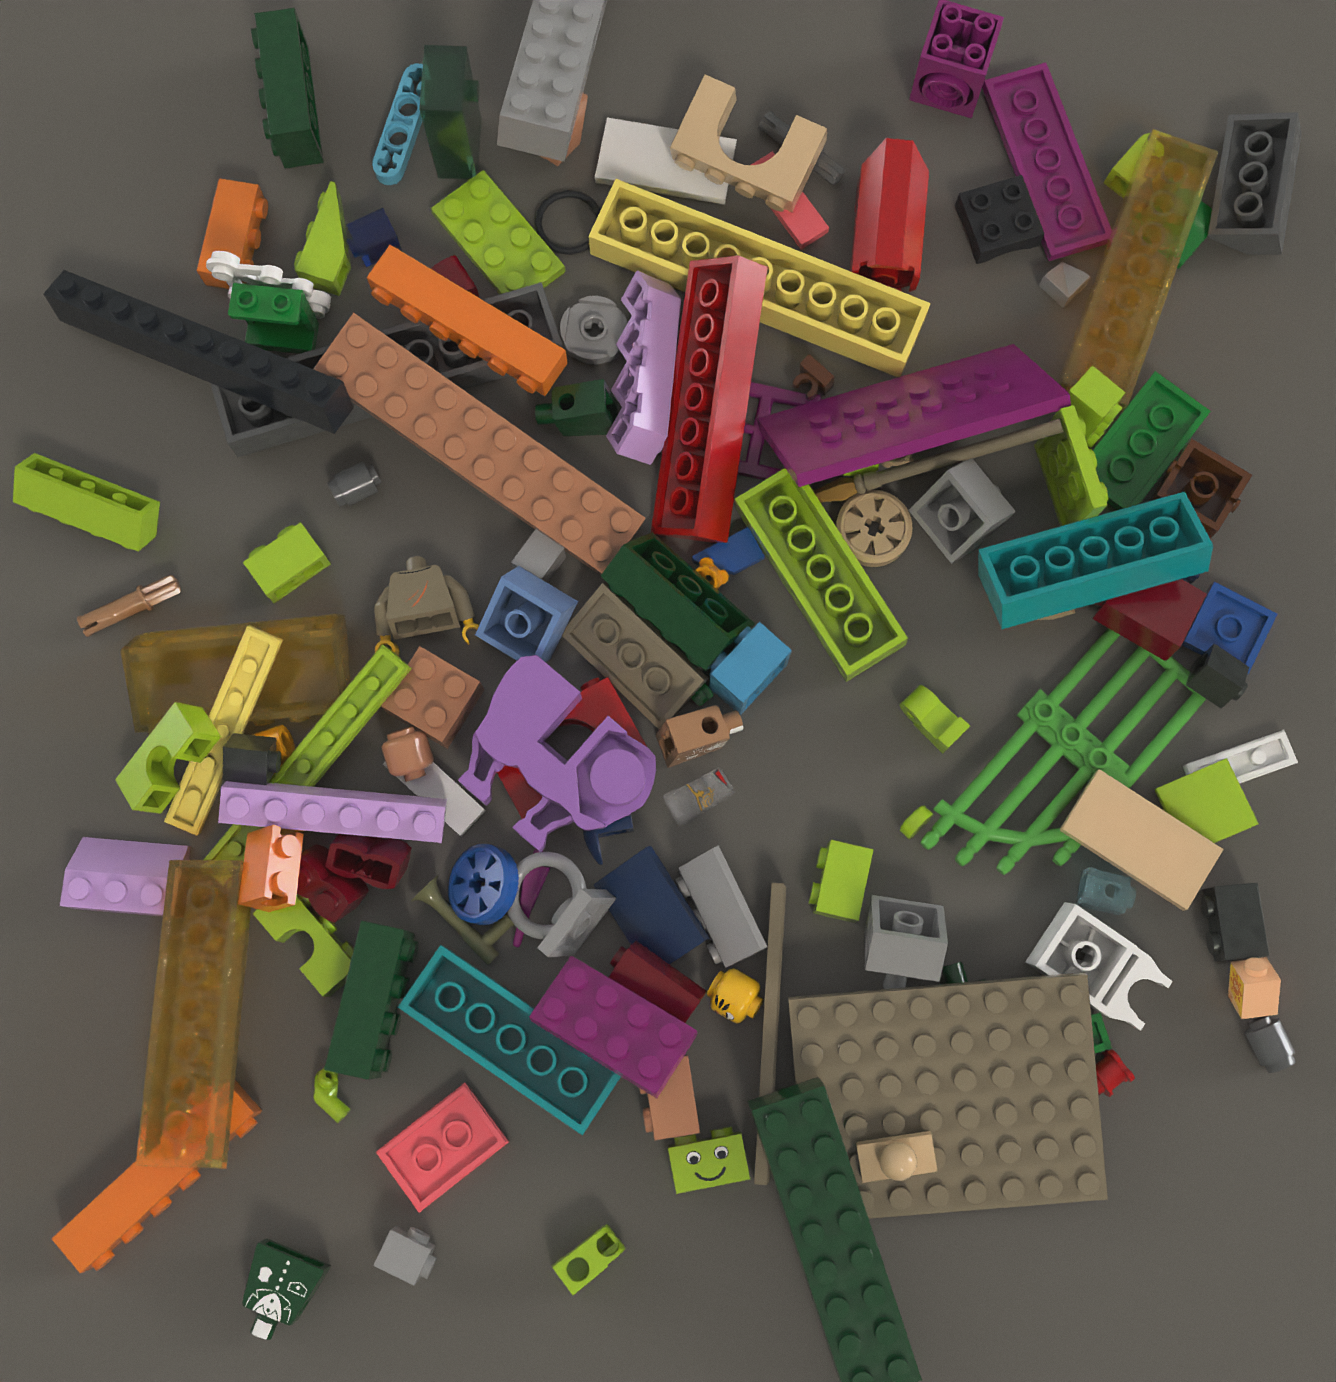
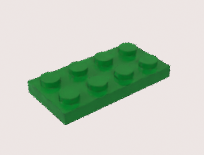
(1146, 440)

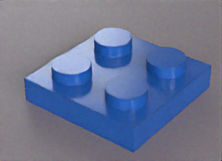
(1230, 623)

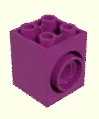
(955, 58)

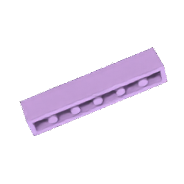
(333, 811)

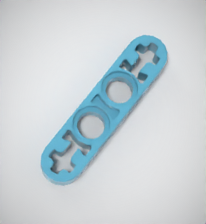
(399, 123)

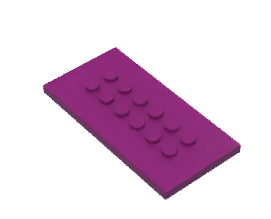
(911, 414)

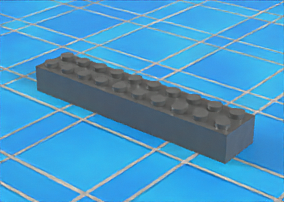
(256, 427)

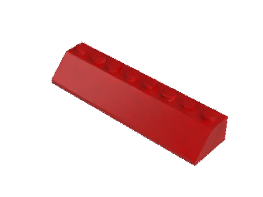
(709, 399)

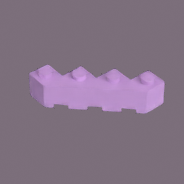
(648, 375)

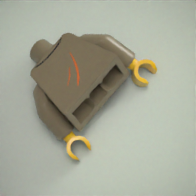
(421, 603)

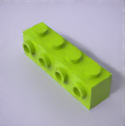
(85, 502)

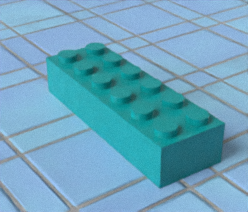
(1094, 560)
(498, 1034)

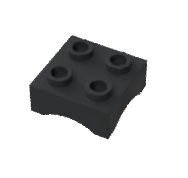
(999, 218)

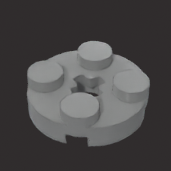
(581, 317)

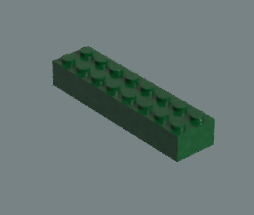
(833, 1235)

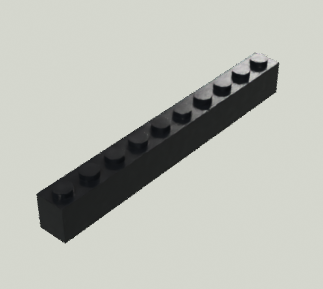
(200, 351)

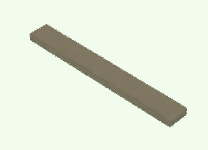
(771, 1013)

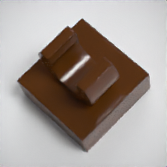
(816, 375)

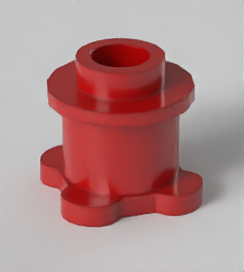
(1111, 1073)

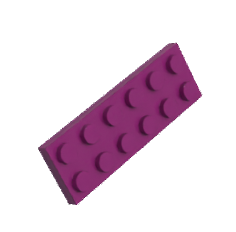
(1049, 159)

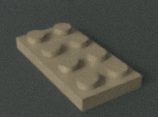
(634, 656)

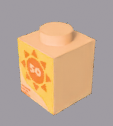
(1254, 987)

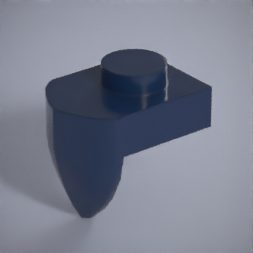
(592, 837)

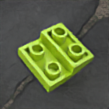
(1209, 802)

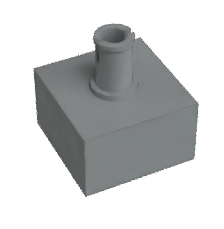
(961, 510)
(904, 940)

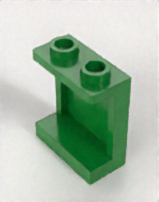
(275, 317)

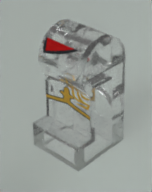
(698, 796)

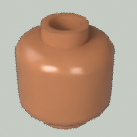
(407, 753)

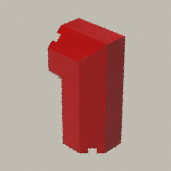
(891, 215)

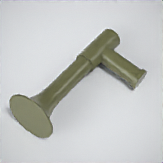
(478, 943)

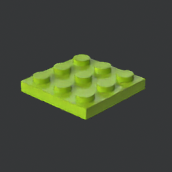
(1071, 470)

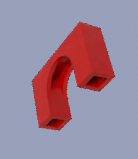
(597, 703)

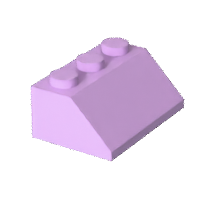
(119, 876)

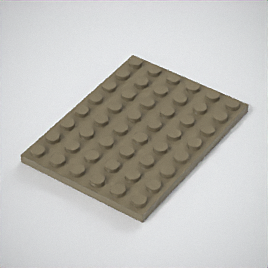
(983, 1066)

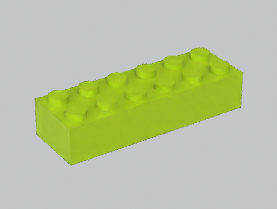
(821, 574)

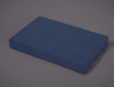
(652, 907)

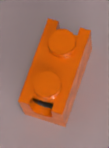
(270, 869)

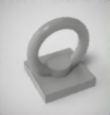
(573, 919)

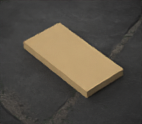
(1141, 840)

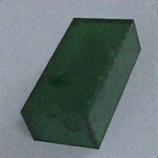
(451, 111)

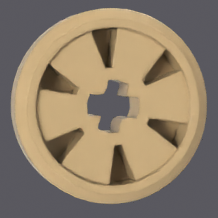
(893, 521)

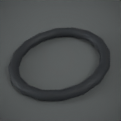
(560, 195)

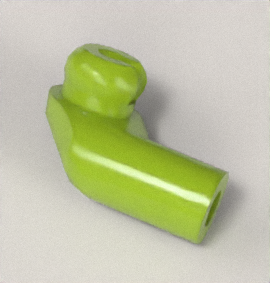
(326, 1095)

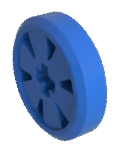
(501, 879)

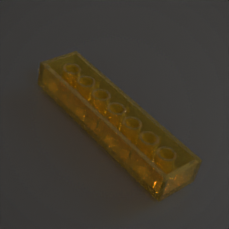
(1139, 262)
(195, 1018)

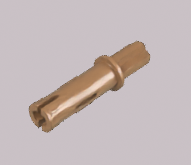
(128, 605)

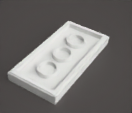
(644, 159)

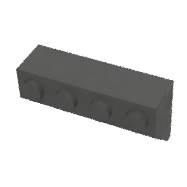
(1256, 182)

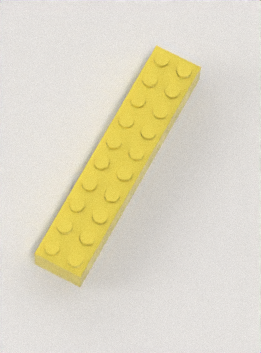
(800, 291)

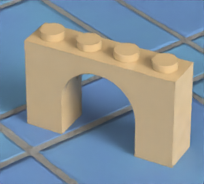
(776, 180)

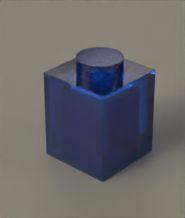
(371, 237)

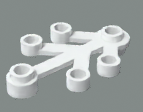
(227, 268)

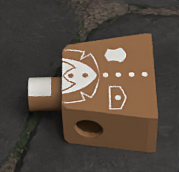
(685, 738)

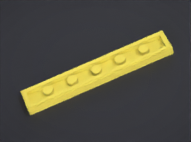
(229, 716)

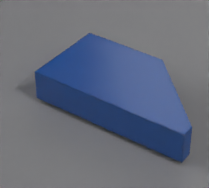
(736, 555)

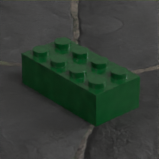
(287, 88)
(675, 599)
(371, 1001)

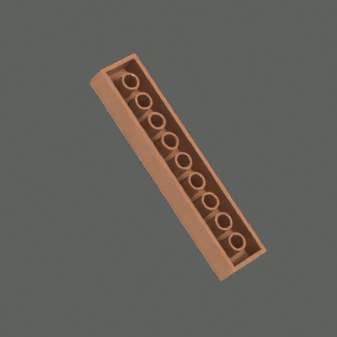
(479, 445)

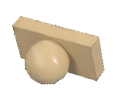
(896, 1157)

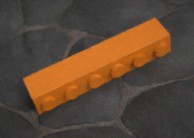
(467, 321)
(135, 1196)

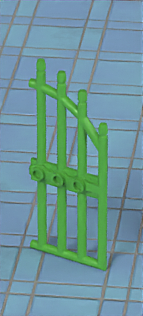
(1076, 744)

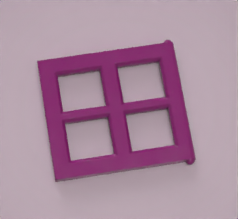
(766, 397)

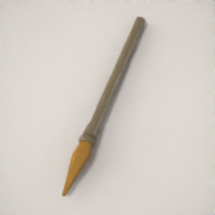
(846, 487)

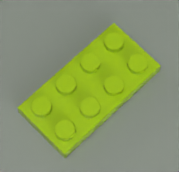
(496, 236)

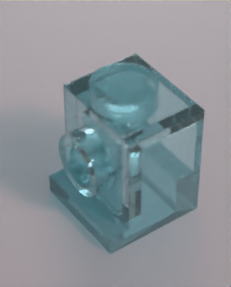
(1093, 896)

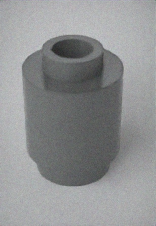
(354, 484)
(1270, 1043)

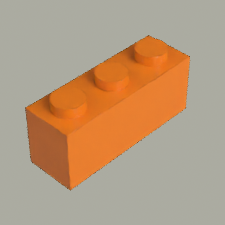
(233, 225)

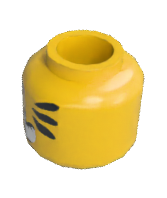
(735, 995)

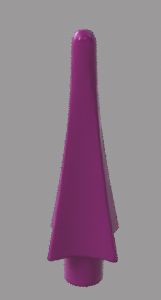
(530, 890)

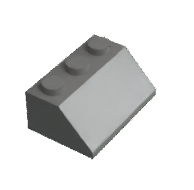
(720, 908)

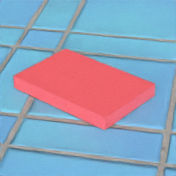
(442, 1147)

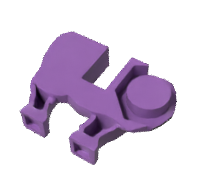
(593, 788)

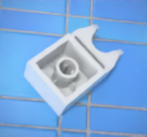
(1109, 961)

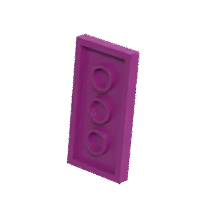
(613, 1026)

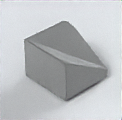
(1064, 283)

